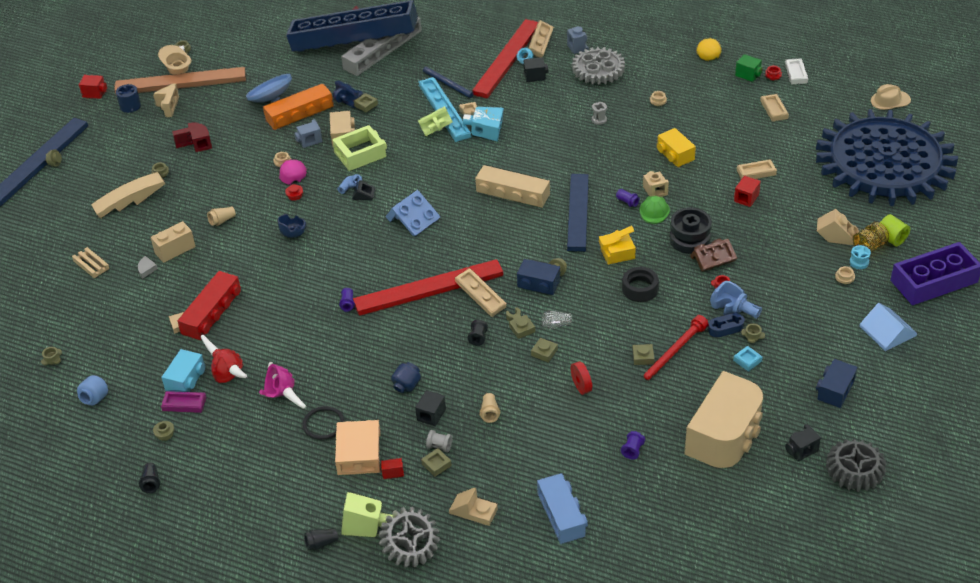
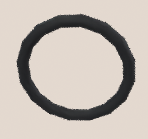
(322, 437)

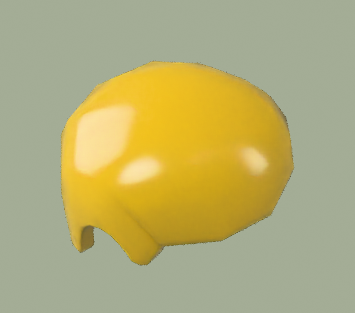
(709, 49)

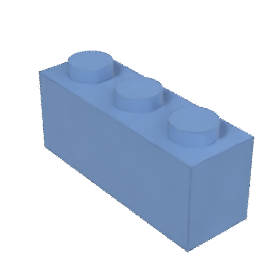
(562, 508)

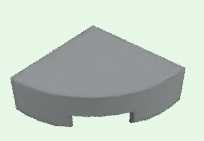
(146, 267)

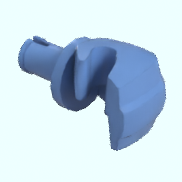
(733, 299)

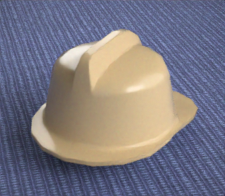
(174, 59)
(889, 97)

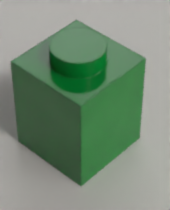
(748, 68)

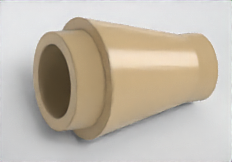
(220, 215)
(489, 409)

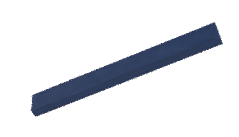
(38, 159)

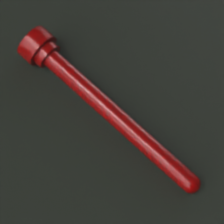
(697, 325)

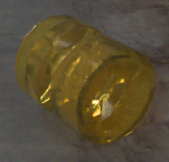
(872, 236)

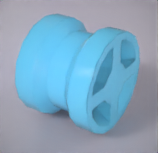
(860, 257)

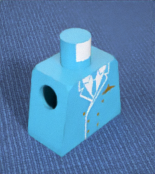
(485, 122)

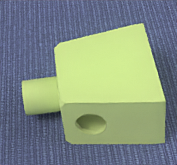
(362, 516)

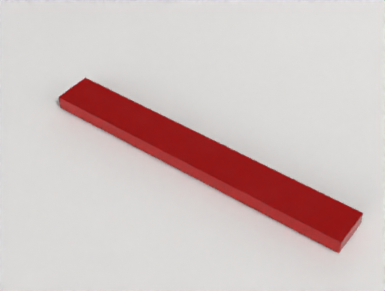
(505, 59)
(422, 288)

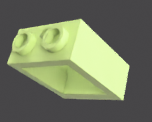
(361, 157)

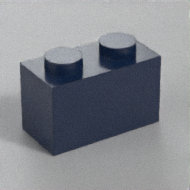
(538, 276)
(836, 383)

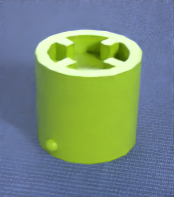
(897, 229)

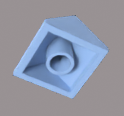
(886, 327)

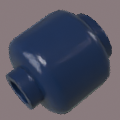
(406, 377)

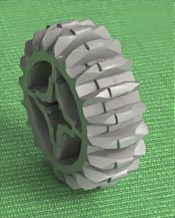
(426, 531)

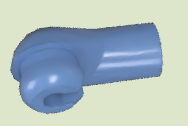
(349, 182)

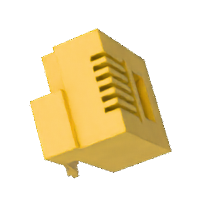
(618, 246)

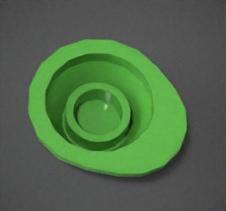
(654, 209)

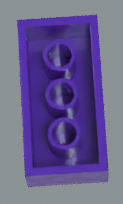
(935, 273)

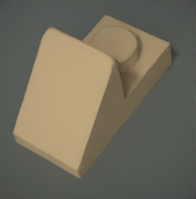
(167, 99)
(472, 508)

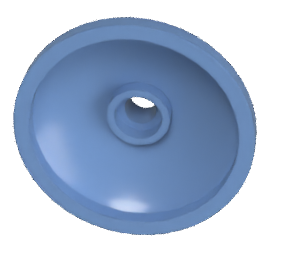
(270, 89)

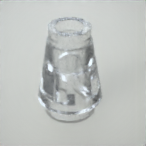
(555, 319)

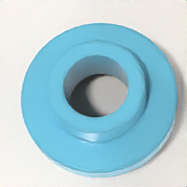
(522, 52)

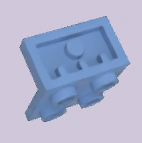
(414, 213)

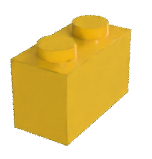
(676, 147)

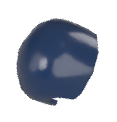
(291, 227)

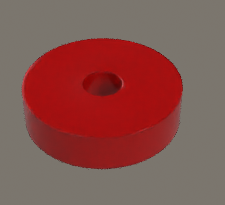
(581, 377)

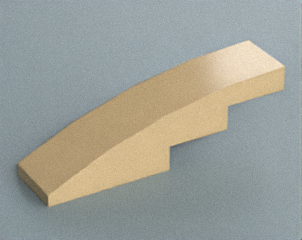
(124, 195)

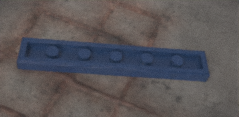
(578, 212)

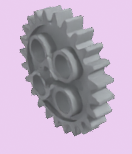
(598, 65)

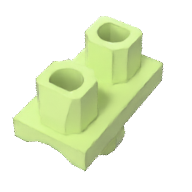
(435, 121)

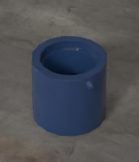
(128, 98)

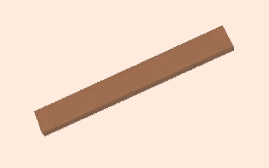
(186, 79)

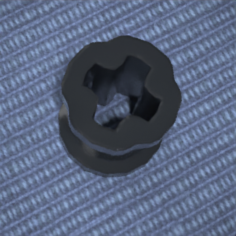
(478, 329)

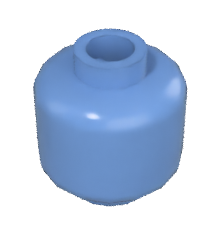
(92, 390)

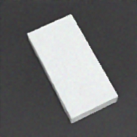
(796, 71)

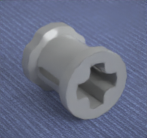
(599, 113)
(439, 441)

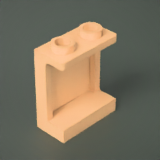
(357, 447)

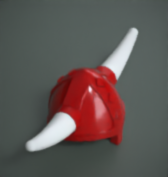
(225, 363)

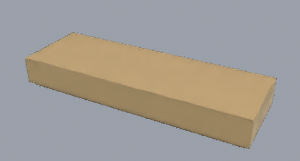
(540, 38)
(480, 292)

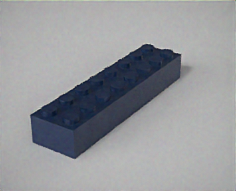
(352, 26)

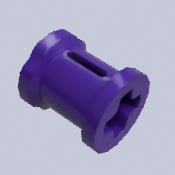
(634, 442)

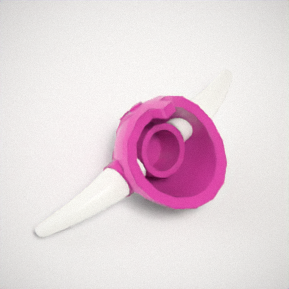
(280, 383)

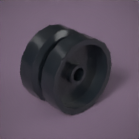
(689, 229)

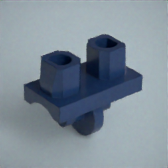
(346, 93)

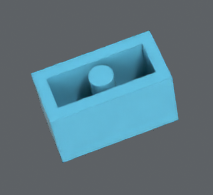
(183, 371)

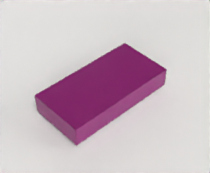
(183, 401)

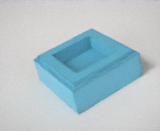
(747, 358)

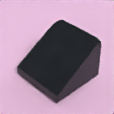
(363, 191)

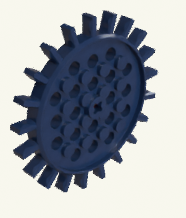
(886, 157)

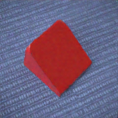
(392, 468)

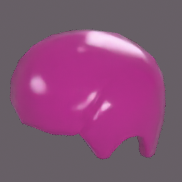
(291, 171)

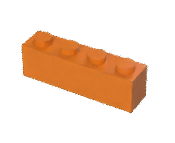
(298, 106)

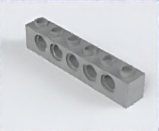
(373, 50)

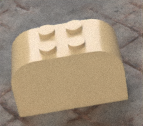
(725, 422)

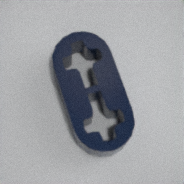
(726, 325)

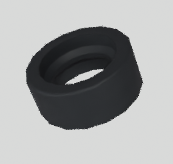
(638, 274)

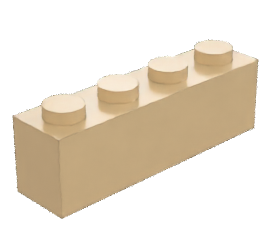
(512, 186)

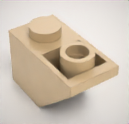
(836, 228)

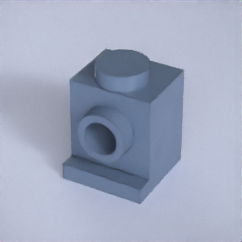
(576, 40)
(308, 134)

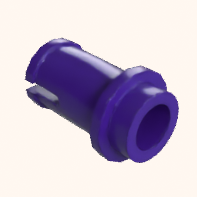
(630, 199)
(346, 302)

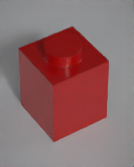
(92, 86)
(747, 191)

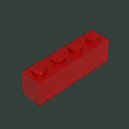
(209, 305)

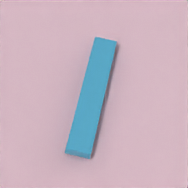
(438, 100)

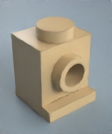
(653, 180)

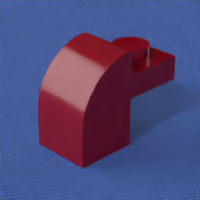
(194, 135)

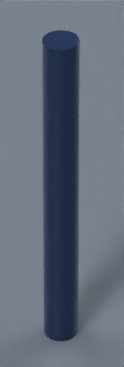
(448, 82)

